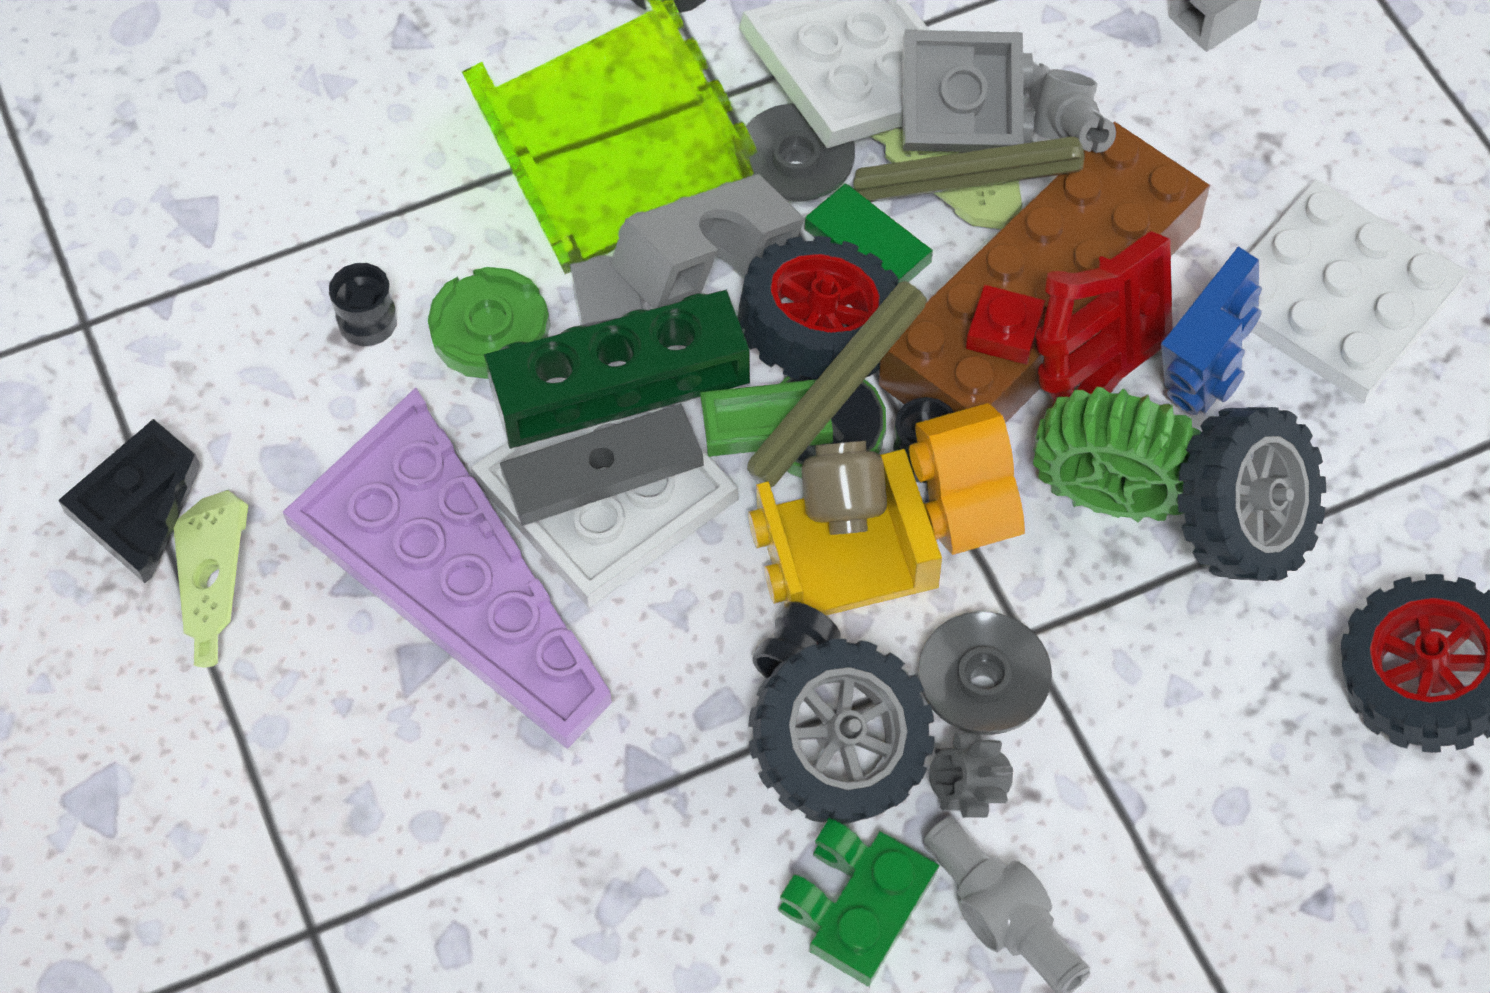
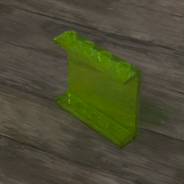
(613, 131)

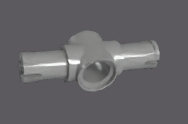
(1067, 108)
(1006, 906)

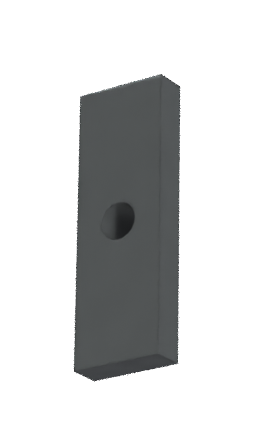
(568, 475)

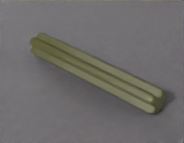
(970, 169)
(836, 383)

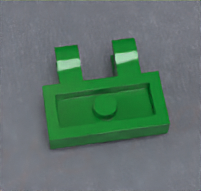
(872, 908)

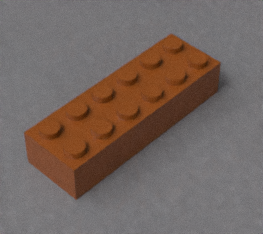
(1062, 229)

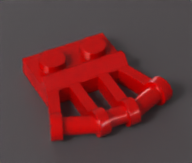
(1130, 313)

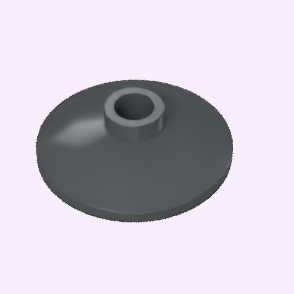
(787, 137)
(988, 647)

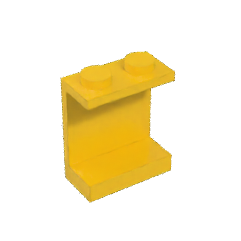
(849, 569)

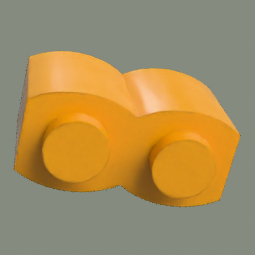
(968, 478)

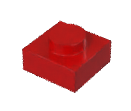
(1005, 324)

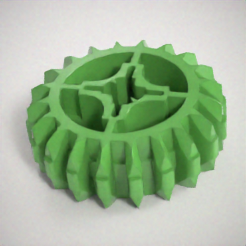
(1114, 453)

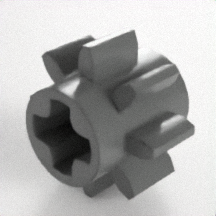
(971, 775)

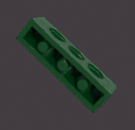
(597, 393)

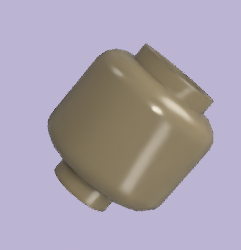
(844, 486)

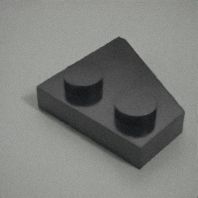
(135, 497)

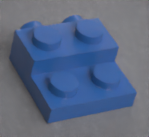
(1205, 346)

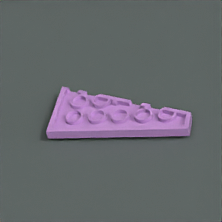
(435, 551)

